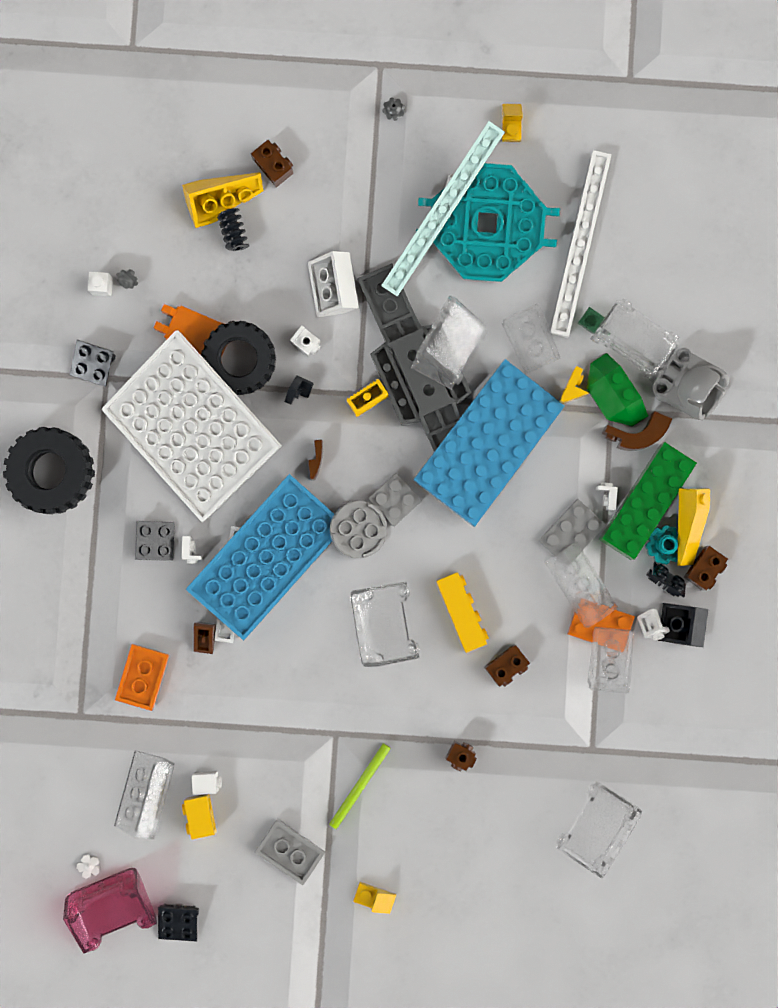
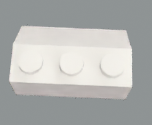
(333, 284)

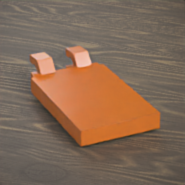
(191, 324)

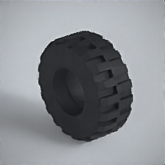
(21, 468)

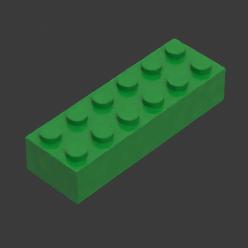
(647, 501)

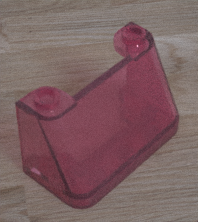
(107, 907)

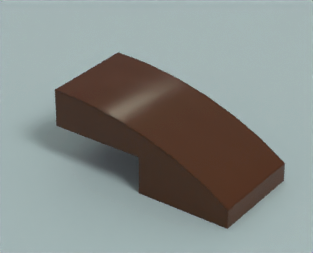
(315, 465)

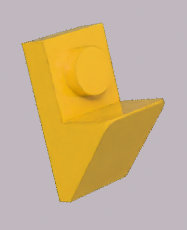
(511, 122)
(572, 392)
(374, 898)

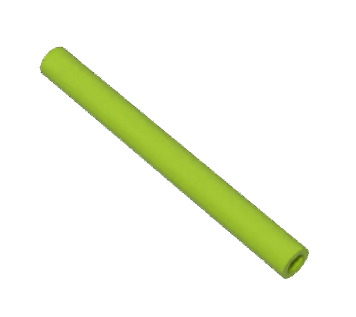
(359, 786)

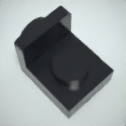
(298, 387)

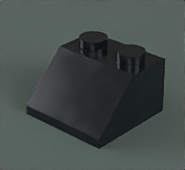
(685, 624)

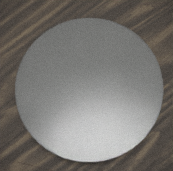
(358, 529)

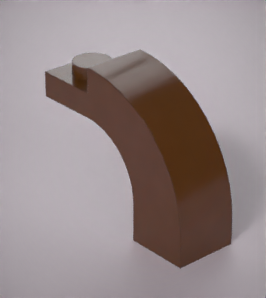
(653, 432)

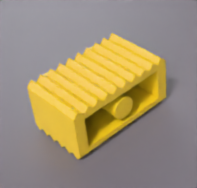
(367, 398)

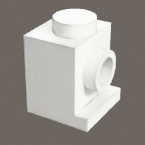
(297, 340)

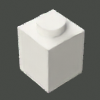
(100, 284)
(206, 783)

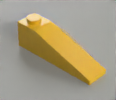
(212, 196)
(692, 516)

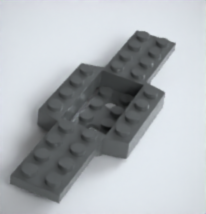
(402, 334)

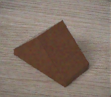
(204, 637)

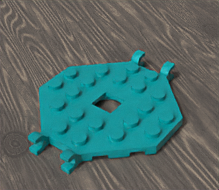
(518, 228)

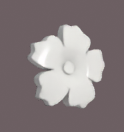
(88, 866)

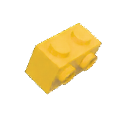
(199, 816)

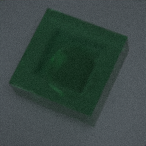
(591, 320)

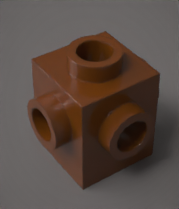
(458, 749)

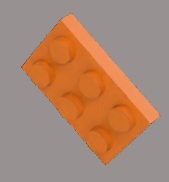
(614, 620)
(142, 677)

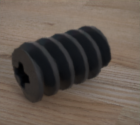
(231, 230)

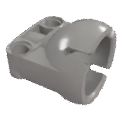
(691, 384)

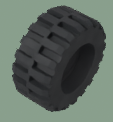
(258, 339)

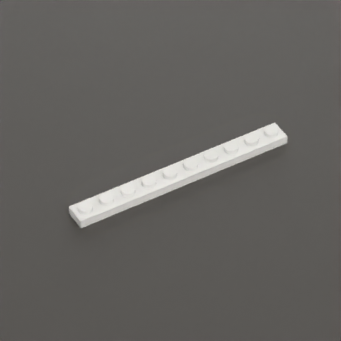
(580, 244)

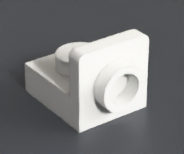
(611, 498)
(188, 547)
(652, 625)

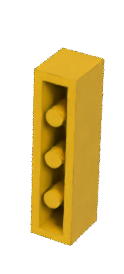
(461, 612)

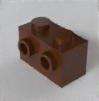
(272, 163)
(706, 568)
(507, 665)

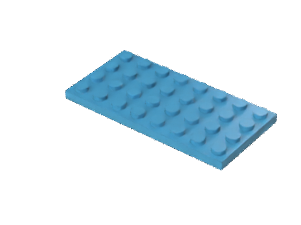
(489, 443)
(264, 558)

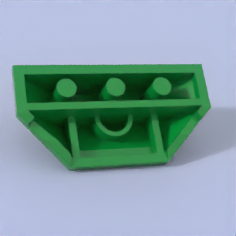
(614, 392)

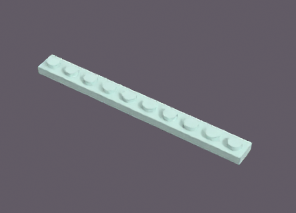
(443, 208)

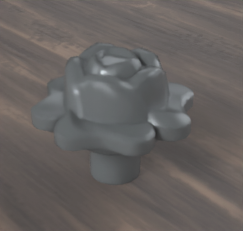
(393, 109)
(127, 279)

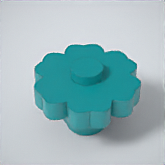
(663, 545)

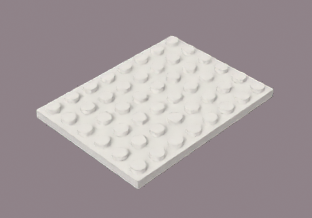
(190, 426)

